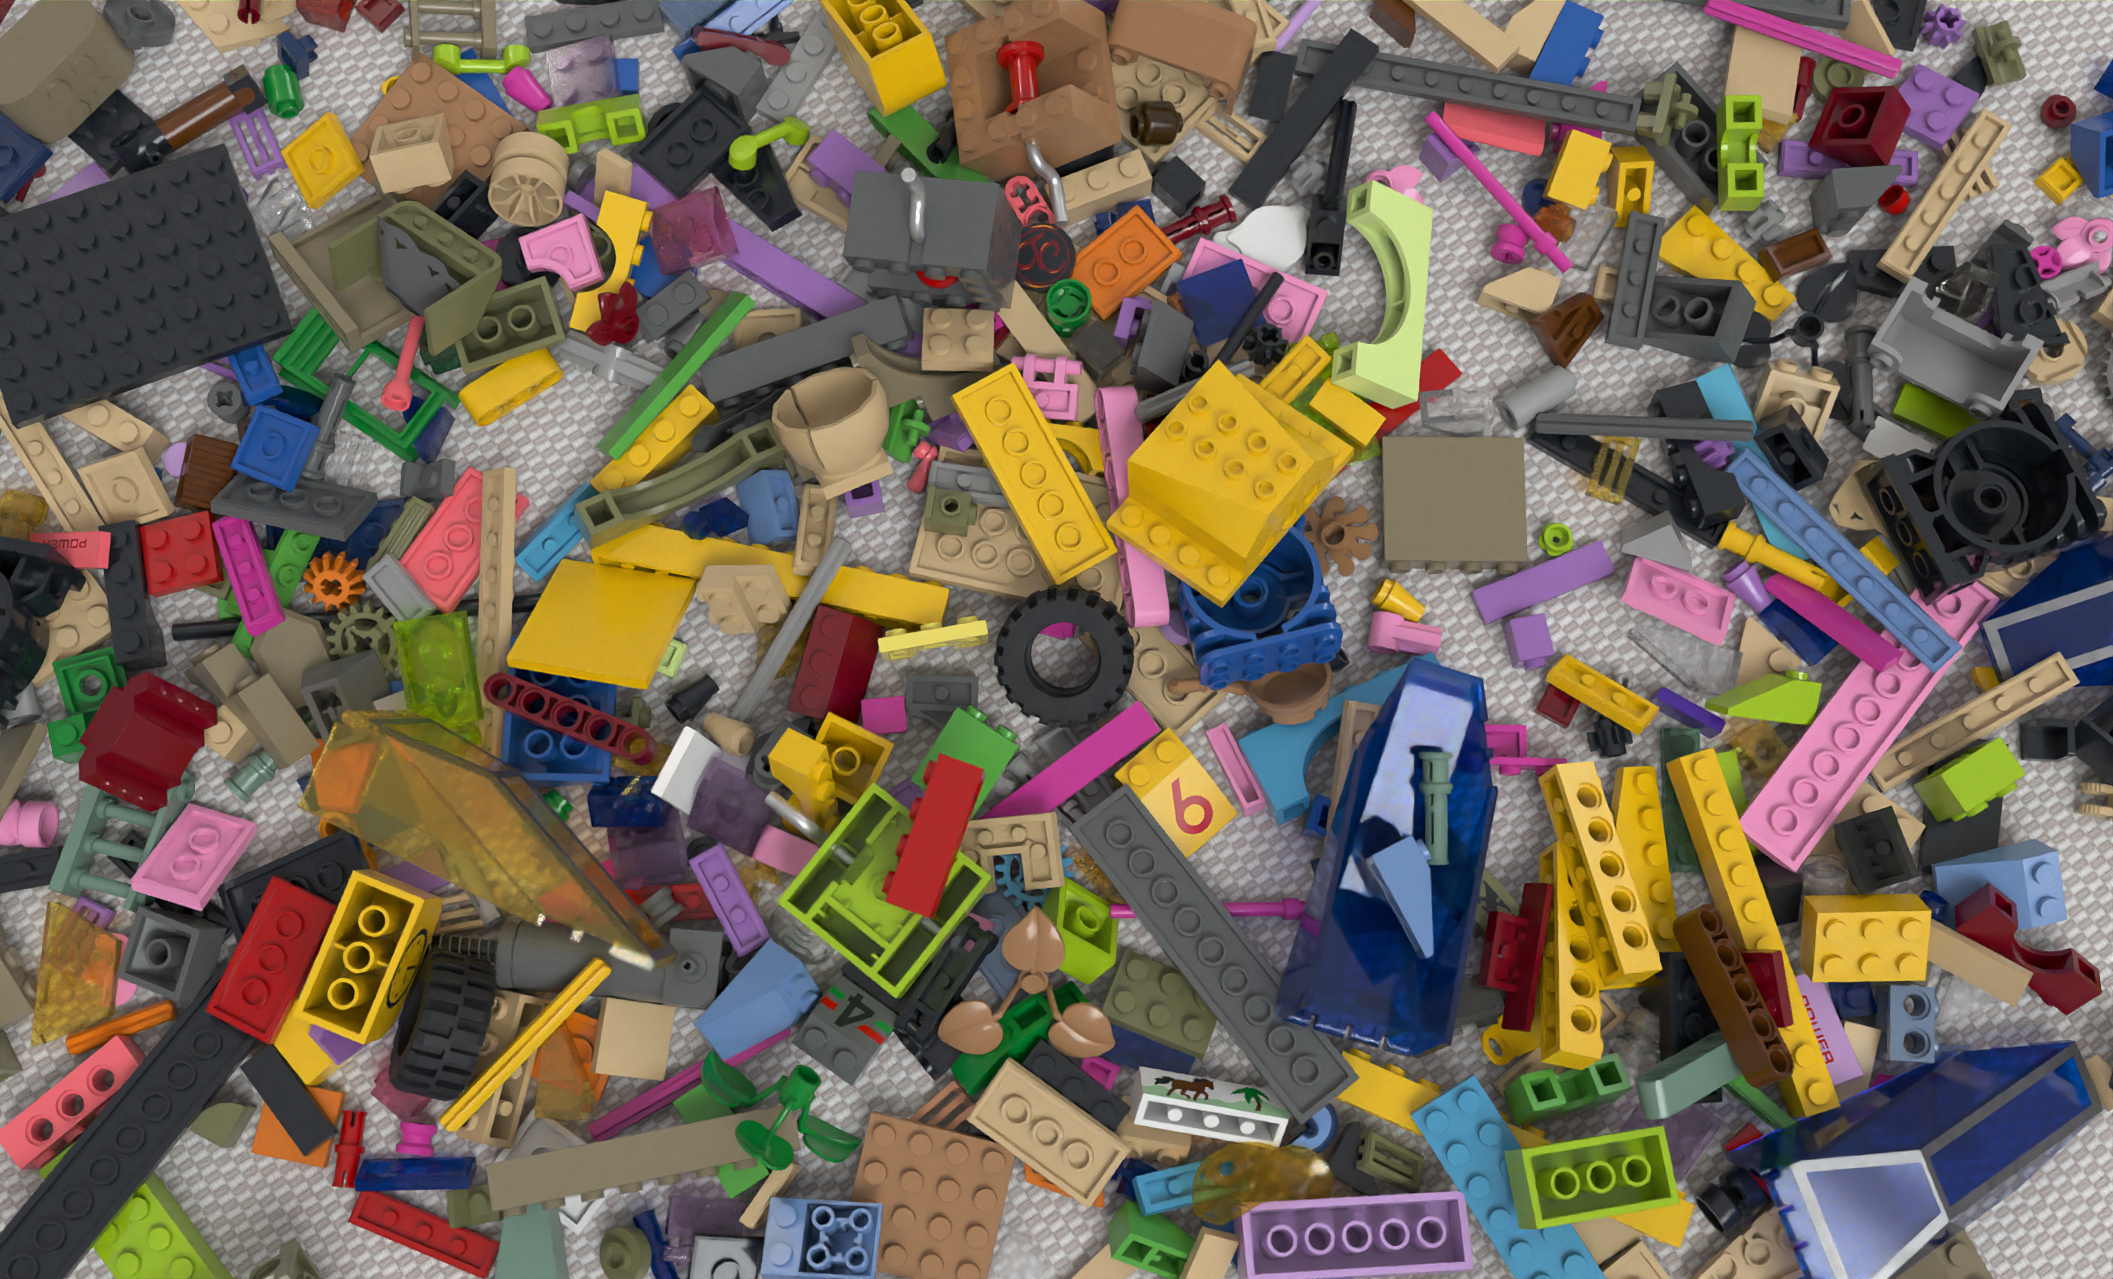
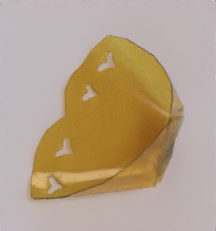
(1249, 1182)

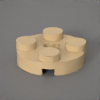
(2066, 360)

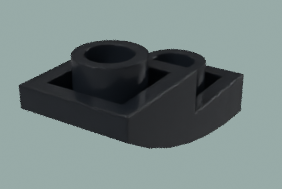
(1272, 86)

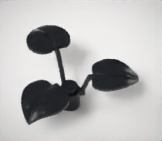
(1831, 298)

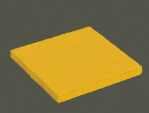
(603, 624)

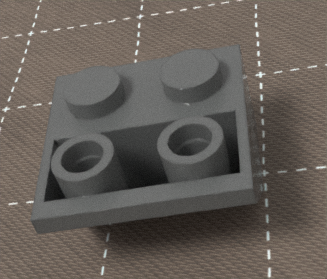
(1164, 348)
(342, 687)

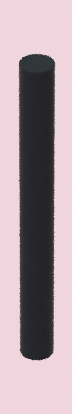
(1249, 319)

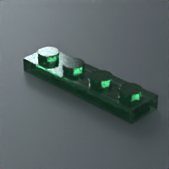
(1680, 848)

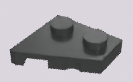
(938, 696)

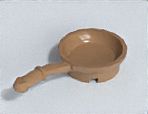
(1285, 697)

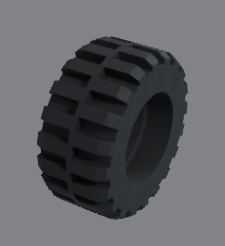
(1052, 702)
(442, 1025)

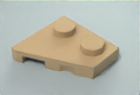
(1762, 653)

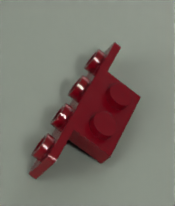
(1515, 954)

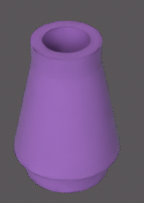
(1747, 585)

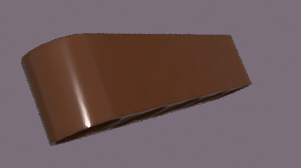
(1733, 996)

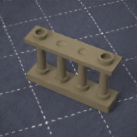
(482, 40)

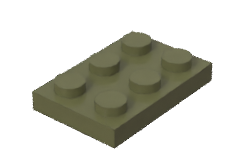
(1159, 1005)

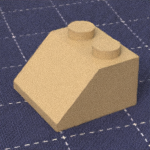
(412, 154)

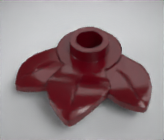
(618, 317)

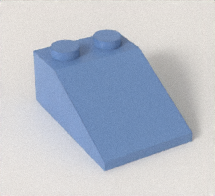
(2021, 871)
(1407, 886)
(759, 1002)

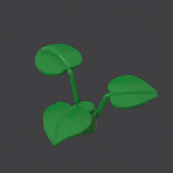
(795, 1092)

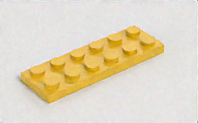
(1033, 474)

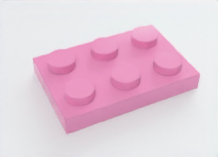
(1679, 599)
(194, 857)

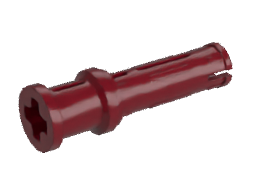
(1202, 221)

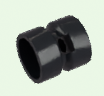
(1720, 1207)

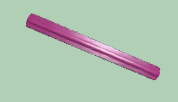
(1804, 37)
(667, 1093)

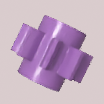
(1942, 26)
(1714, 452)

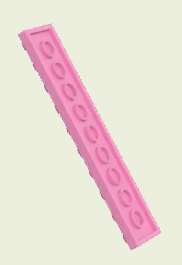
(1851, 737)

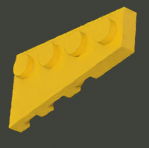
(1705, 251)

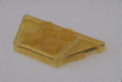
(74, 975)

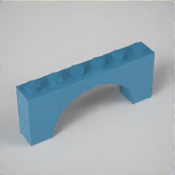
(1283, 753)

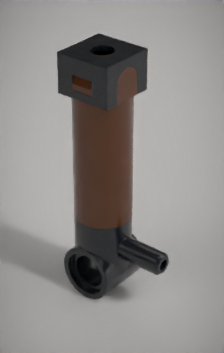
(148, 146)

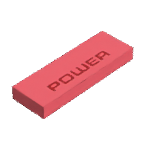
(80, 549)

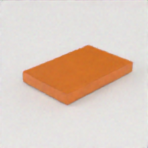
(1124, 261)

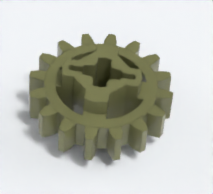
(356, 627)

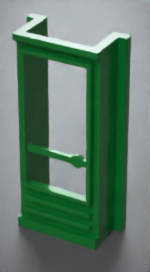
(311, 345)

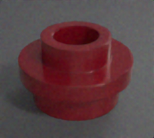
(2052, 117)

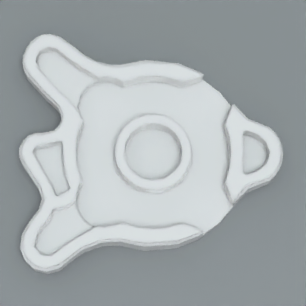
(1270, 236)

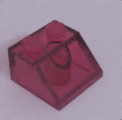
(692, 233)

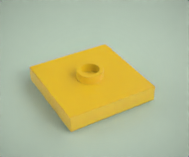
(322, 160)

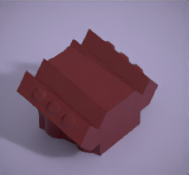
(144, 740)

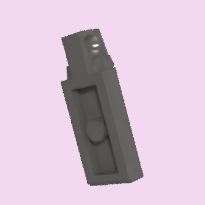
(670, 308)

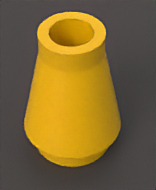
(1394, 598)

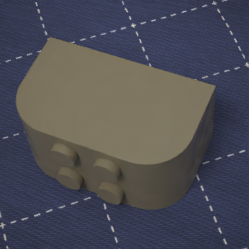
(59, 67)

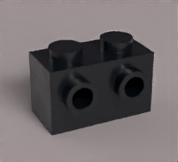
(467, 205)

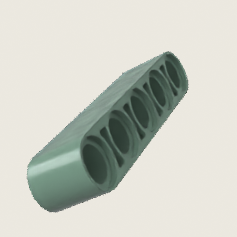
(1686, 1077)

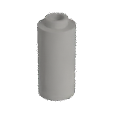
(1537, 396)

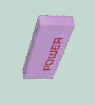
(1829, 1031)

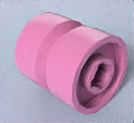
(29, 824)

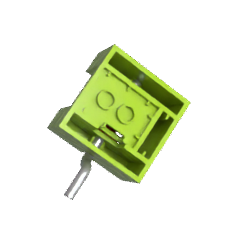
(843, 899)

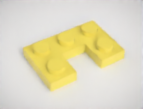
(901, 645)

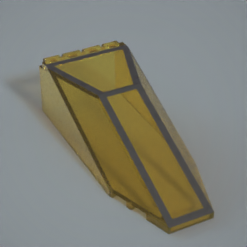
(474, 825)

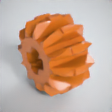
(328, 569)

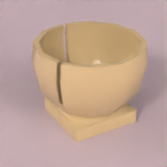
(842, 428)

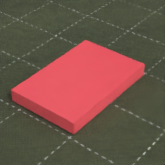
(1496, 128)

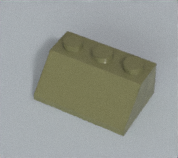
(513, 325)

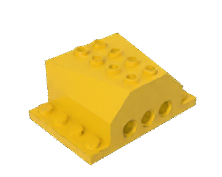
(1224, 482)

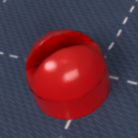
(1894, 200)

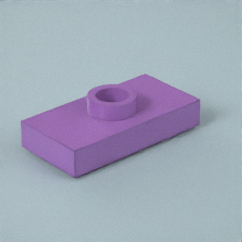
(950, 432)

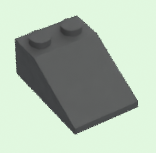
(1698, 317)

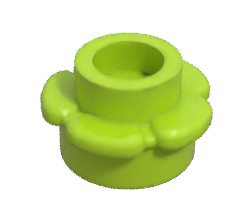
(1560, 531)

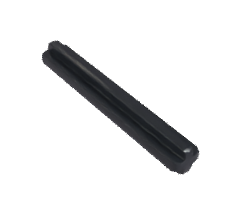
(1340, 152)

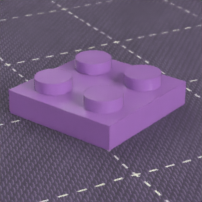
(1936, 106)

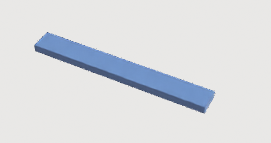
(1843, 561)

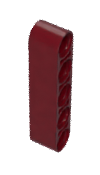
(556, 709)

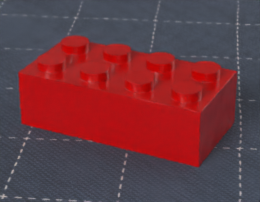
(935, 835)

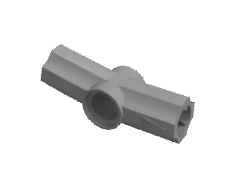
(610, 361)

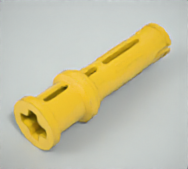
(1755, 548)

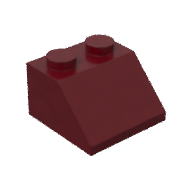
(1861, 125)

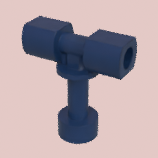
(2098, 464)

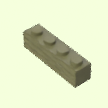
(404, 530)

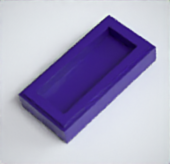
(1687, 712)

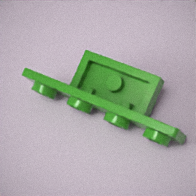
(286, 569)

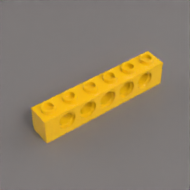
(1599, 874)
(1567, 975)

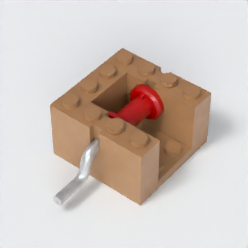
(1033, 91)

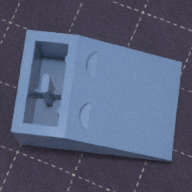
(821, 1239)

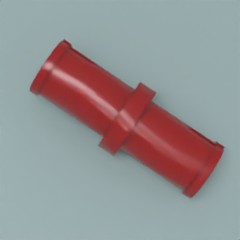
(349, 1148)

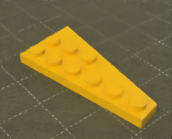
(1642, 835)

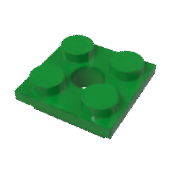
(72, 675)

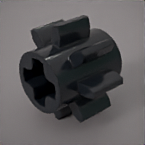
(1265, 344)
(1609, 739)

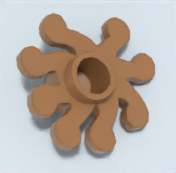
(1339, 539)

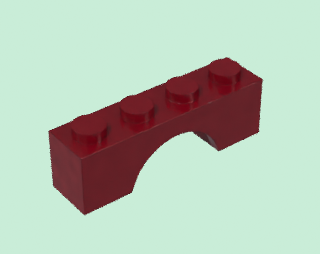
(2059, 977)

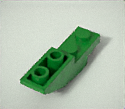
(1022, 1031)

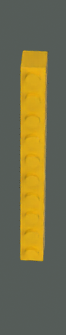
(859, 591)
(1746, 911)
(1392, 1098)

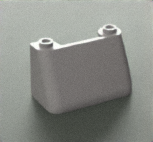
(1950, 354)

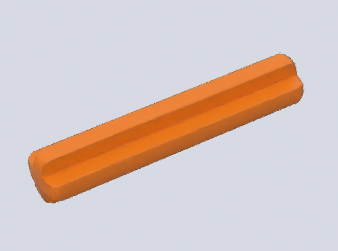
(123, 1025)

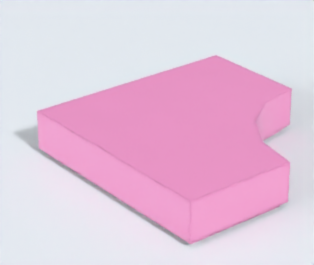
(564, 250)

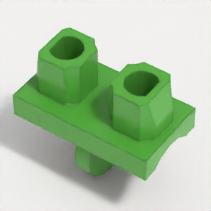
(904, 429)

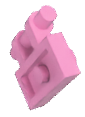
(1054, 399)

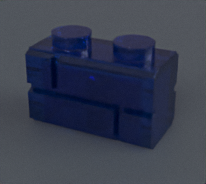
(627, 803)

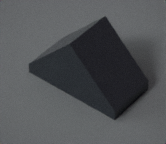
(1781, 888)
(1344, 1159)

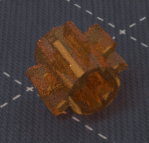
(1556, 221)

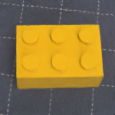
(1864, 938)

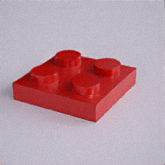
(181, 554)

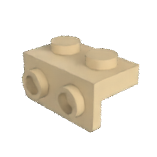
(1152, 1143)

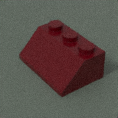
(835, 665)

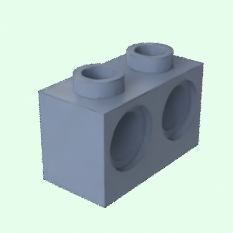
(1897, 1023)

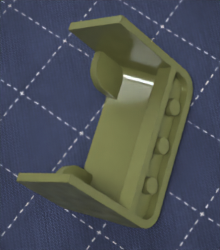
(465, 258)

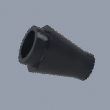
(690, 699)

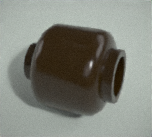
(1155, 123)

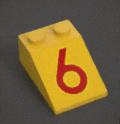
(1177, 792)

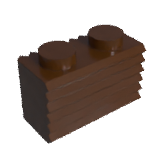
(204, 472)

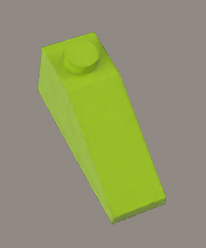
(1772, 698)

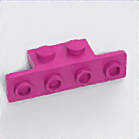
(1510, 751)

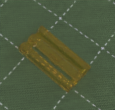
(1604, 495)

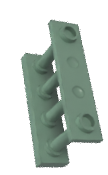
(86, 841)

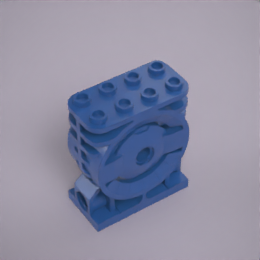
(1226, 637)

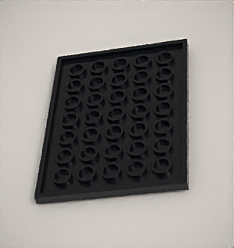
(131, 286)

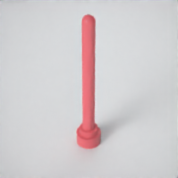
(398, 392)

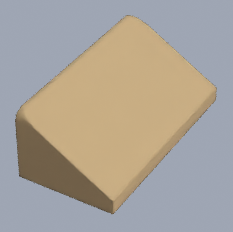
(1866, 30)

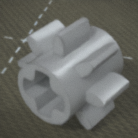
(1309, 174)
(1764, 221)

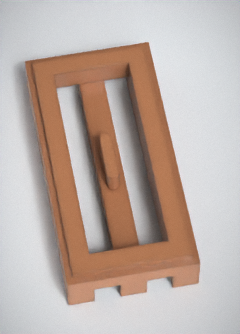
(961, 1097)

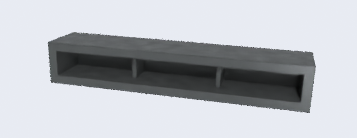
(803, 352)

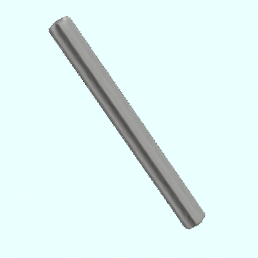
(791, 629)

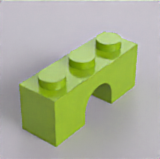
(614, 119)
(1737, 135)

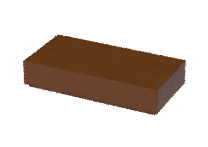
(1795, 255)

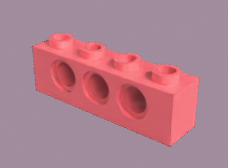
(24, 1134)

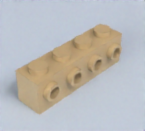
(499, 1116)

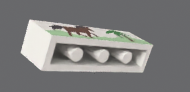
(1207, 1107)

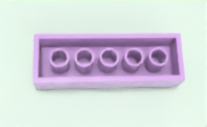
(1355, 1237)

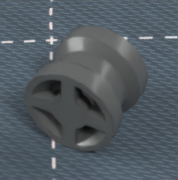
(234, 408)
(661, 907)

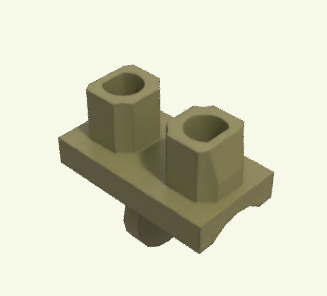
(1999, 53)
(1666, 96)

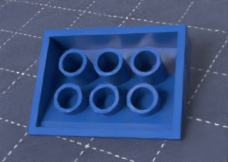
(547, 756)

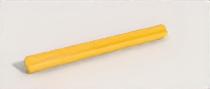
(524, 1044)

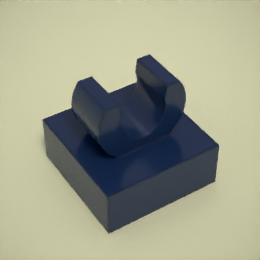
(296, 53)

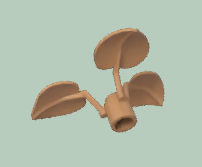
(1035, 950)

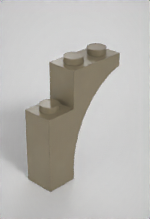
(904, 378)
(254, 702)

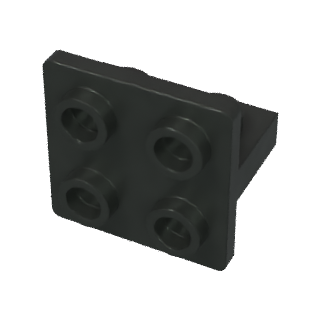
(1875, 850)

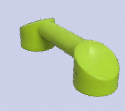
(450, 59)
(744, 148)

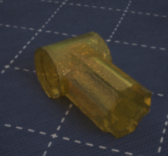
(21, 513)

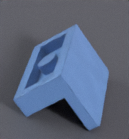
(770, 506)

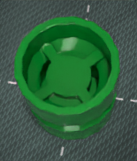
(1068, 306)

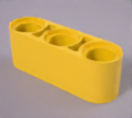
(509, 386)

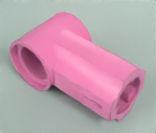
(1392, 635)

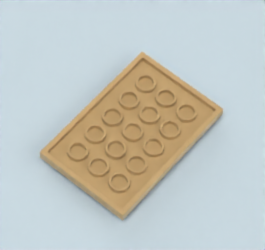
(998, 554)

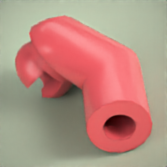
(920, 476)

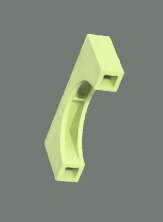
(1401, 239)

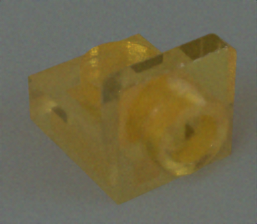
(752, 877)

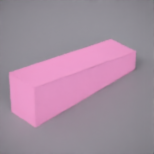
(1236, 770)

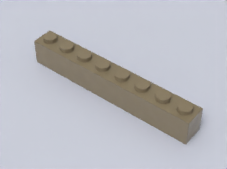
(627, 1162)

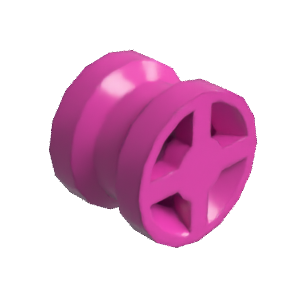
(1509, 244)
(2047, 261)
(416, 1138)

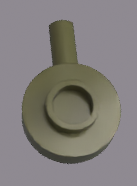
(1834, 74)
(625, 1253)

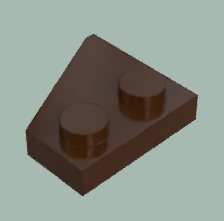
(1567, 327)

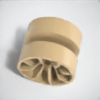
(528, 179)

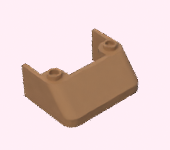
(1187, 37)

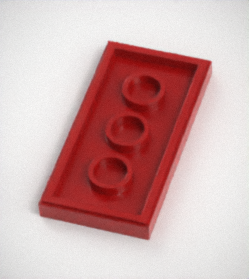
(272, 960)

